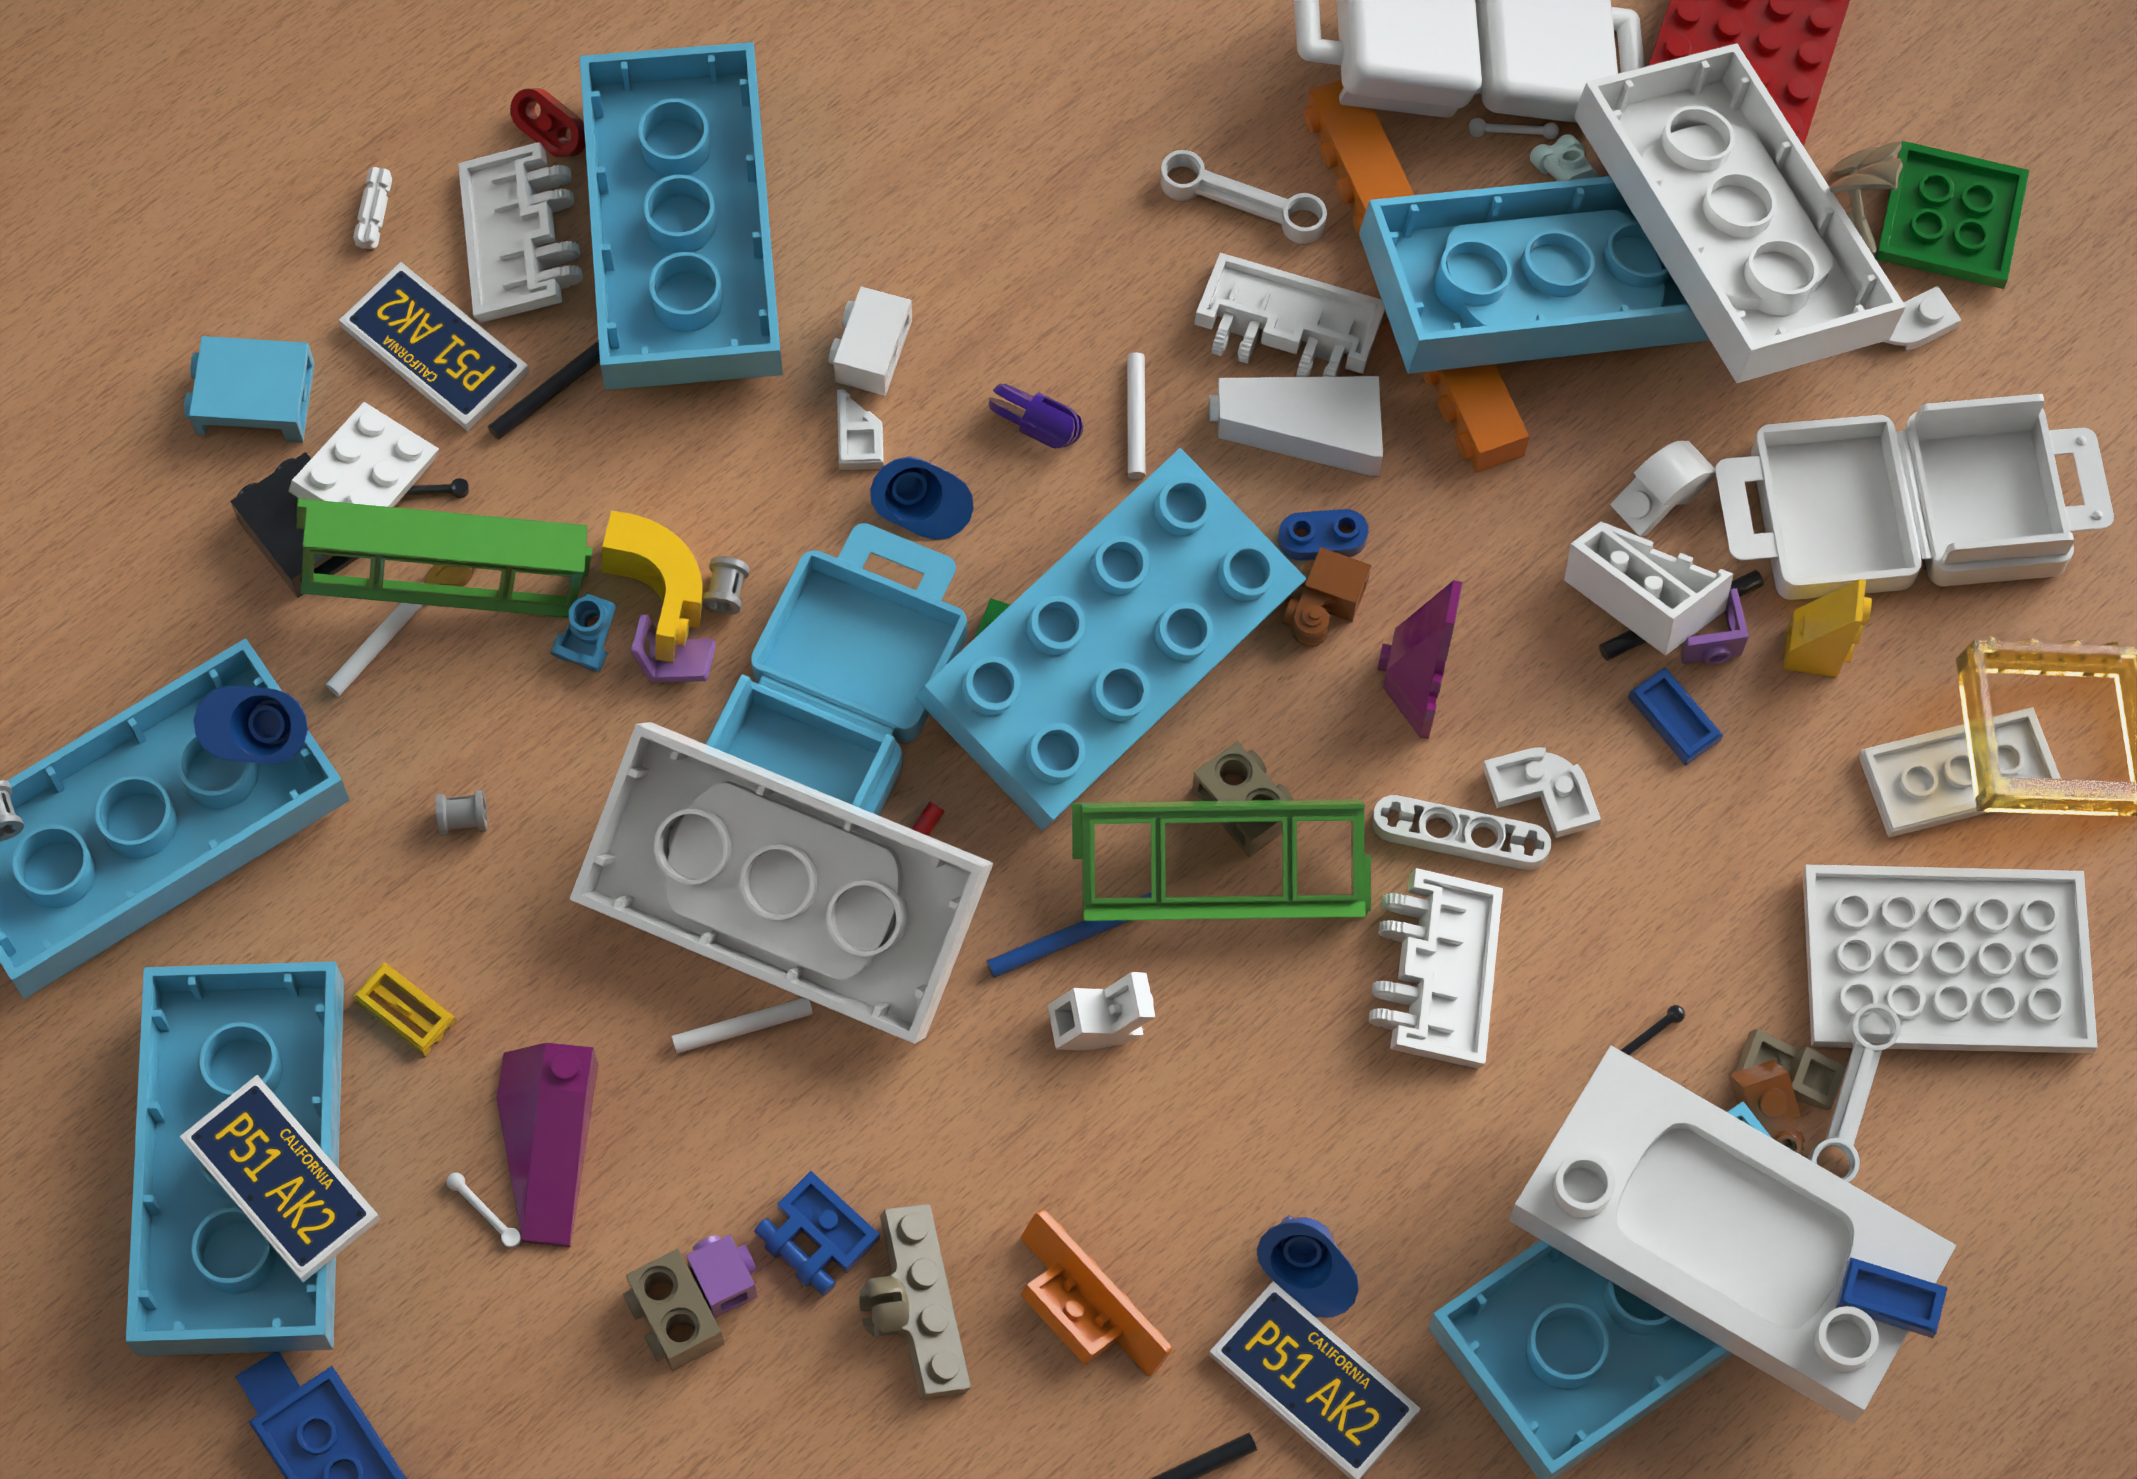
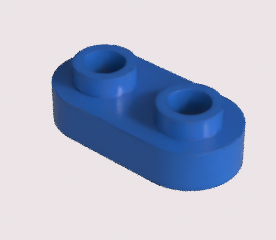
(1323, 532)

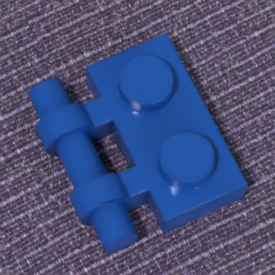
(828, 1223)

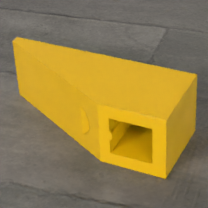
(1826, 629)

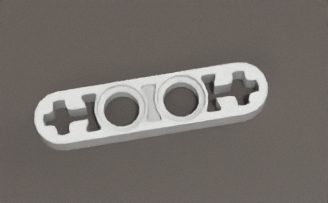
(1462, 824)

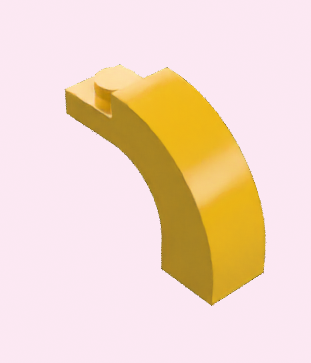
(660, 559)

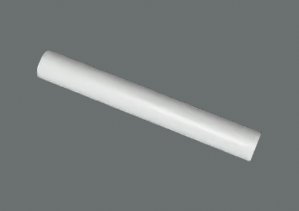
(1136, 415)
(371, 647)
(742, 1025)

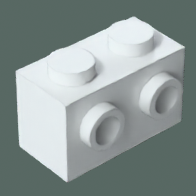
(871, 340)

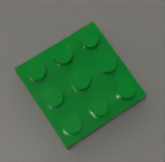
(1953, 215)

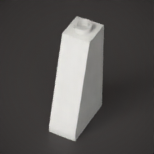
(1305, 418)

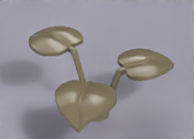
(1868, 170)

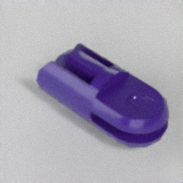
(1043, 418)

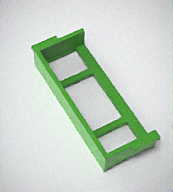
(444, 540)
(1221, 907)

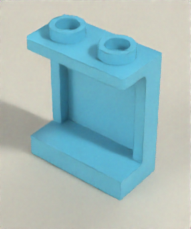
(251, 385)

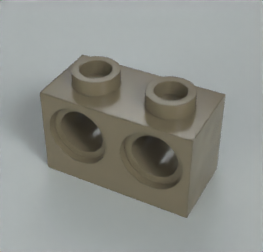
(1256, 786)
(682, 1306)

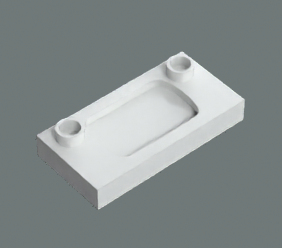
(1738, 212)
(781, 881)
(1724, 1231)

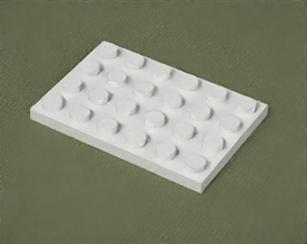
(1954, 953)

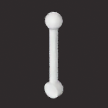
(1478, 127)
(510, 1236)

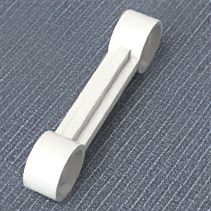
(1243, 196)
(1856, 1087)

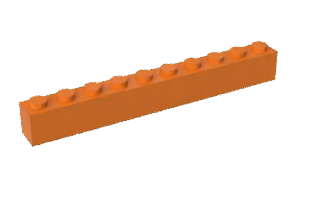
(1366, 170)

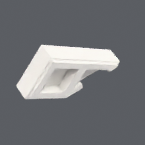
(858, 436)

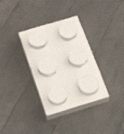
(365, 462)

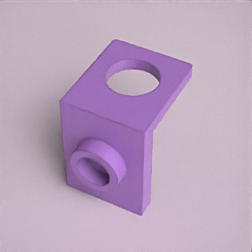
(1719, 646)
(689, 663)

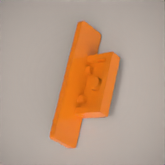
(1083, 1301)

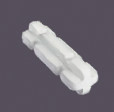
(372, 208)

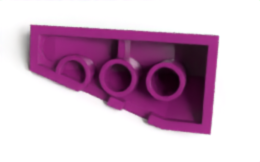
(1419, 656)
(545, 1126)

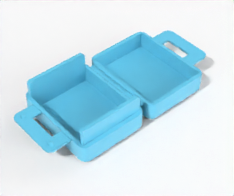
(845, 670)

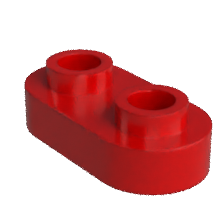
(550, 125)

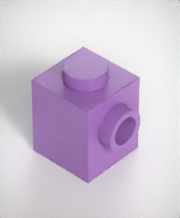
(722, 1273)

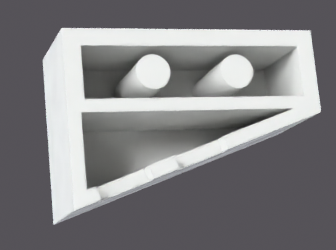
(1644, 588)

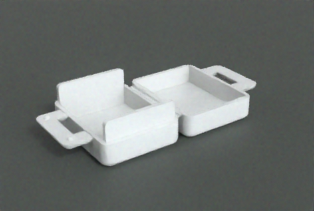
(1441, 53)
(1957, 487)

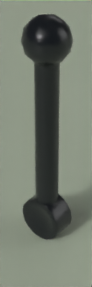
(458, 487)
(1674, 1015)

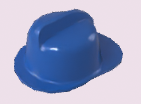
(922, 498)
(250, 724)
(1309, 1266)

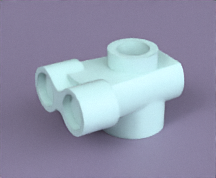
(1563, 160)

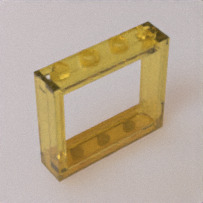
(2043, 794)

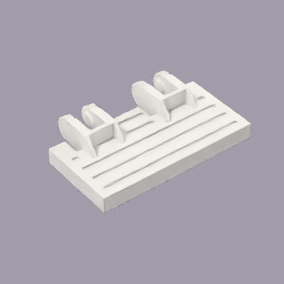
(507, 224)
(1289, 312)
(1452, 963)

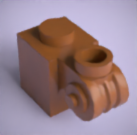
(1331, 587)
(1772, 1100)

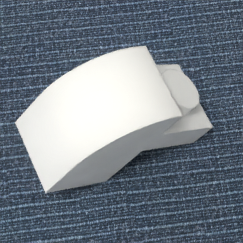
(1661, 482)
(1102, 1017)

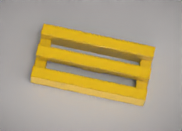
(433, 1033)

